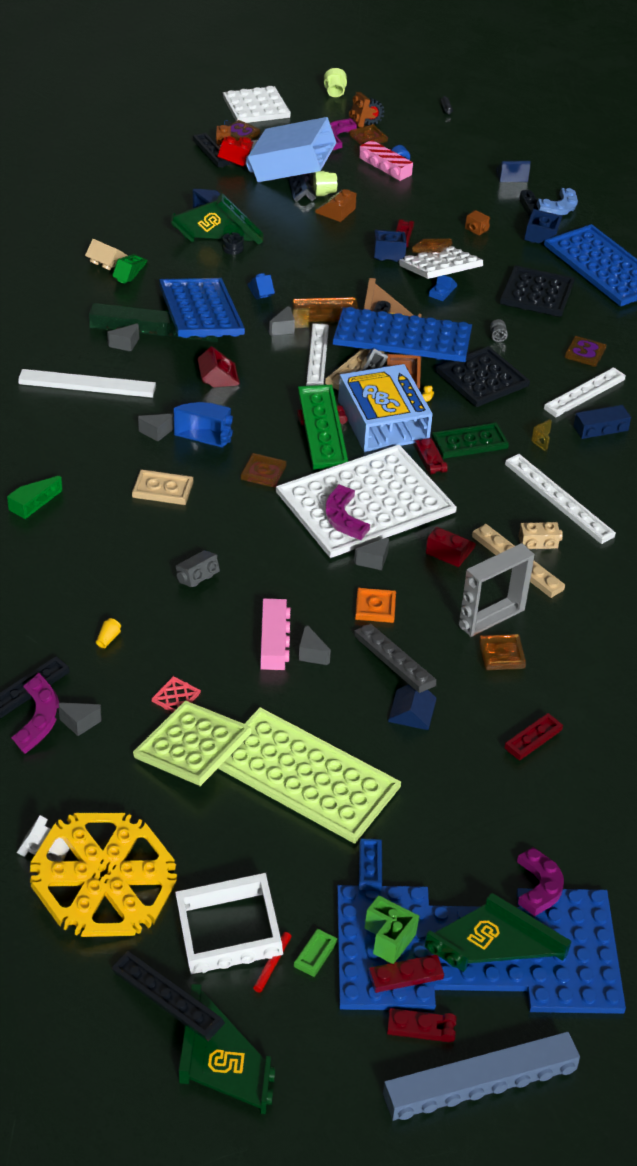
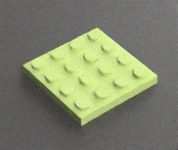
(192, 742)

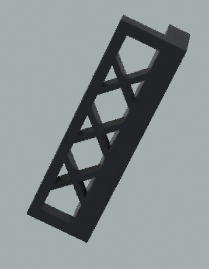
(305, 184)

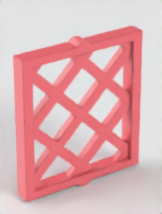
(185, 685)

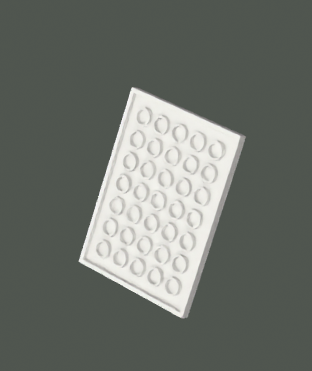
(389, 496)

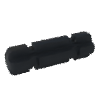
(446, 105)

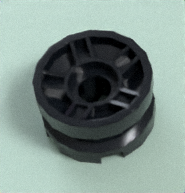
(233, 243)

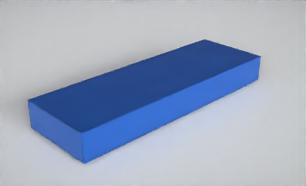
(370, 864)

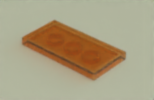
(325, 308)

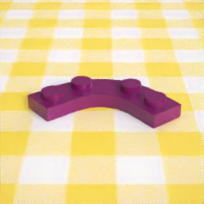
(342, 126)
(340, 518)
(44, 716)
(550, 881)

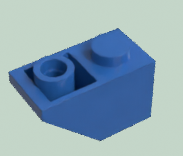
(261, 286)

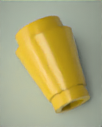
(108, 632)

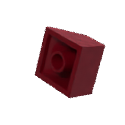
(217, 369)
(448, 546)

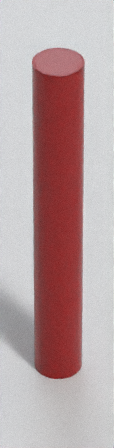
(270, 965)

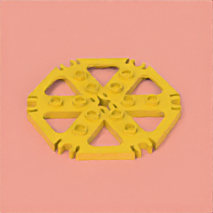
(113, 884)

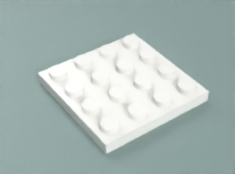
(256, 104)
(440, 263)

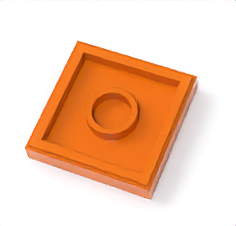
(375, 605)

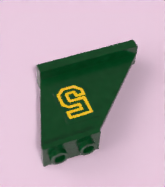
(215, 221)
(495, 934)
(226, 1061)

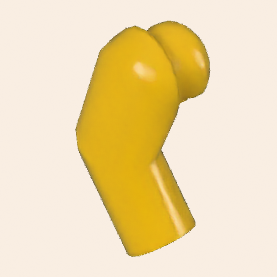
(428, 393)

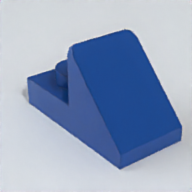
(443, 288)

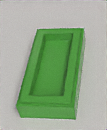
(315, 952)

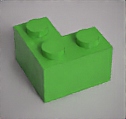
(393, 928)

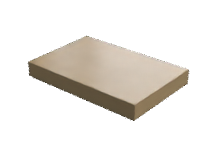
(162, 487)

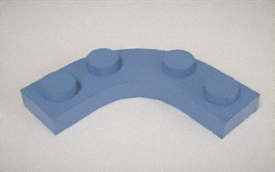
(567, 203)

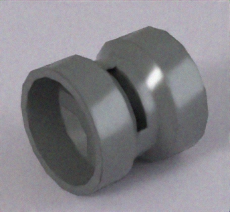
(498, 330)

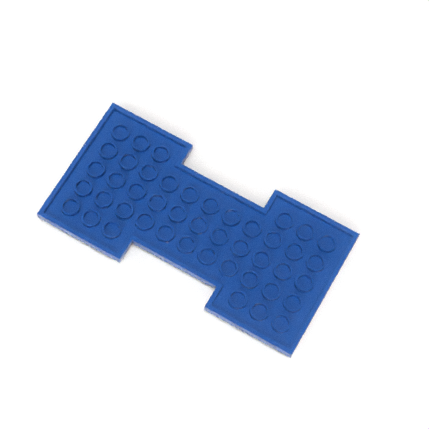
(579, 984)

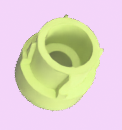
(335, 82)
(324, 183)

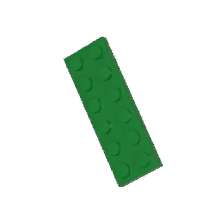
(322, 426)

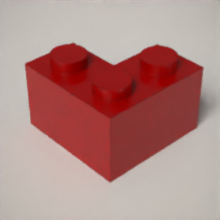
(235, 150)

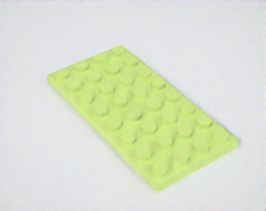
(310, 776)

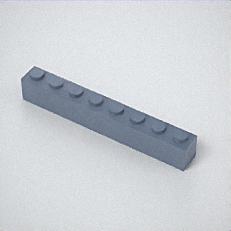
(480, 1076)

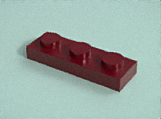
(533, 736)
(406, 973)

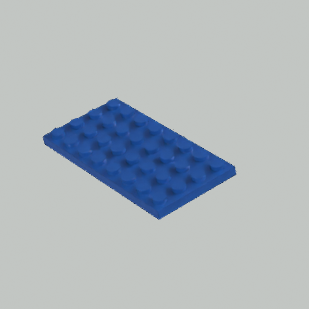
(598, 261)
(201, 307)
(403, 334)

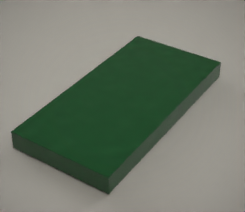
(470, 440)

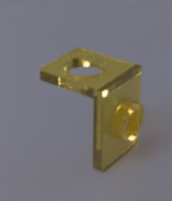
(301, 317)
(540, 431)

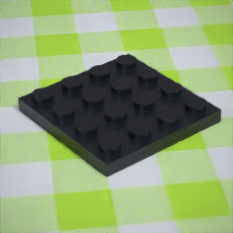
(537, 291)
(483, 376)

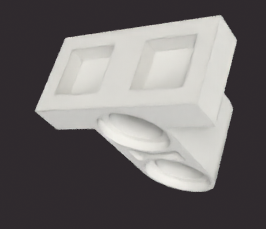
(35, 838)

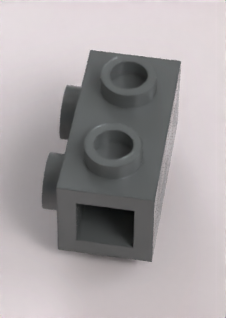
(197, 568)

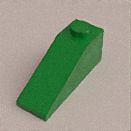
(128, 268)
(33, 496)

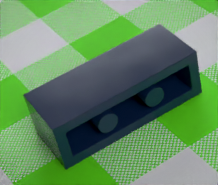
(602, 421)

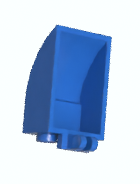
(204, 423)

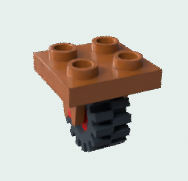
(365, 110)

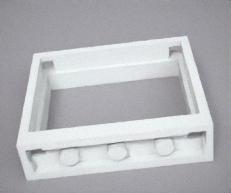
(222, 893)

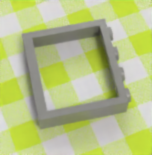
(521, 562)

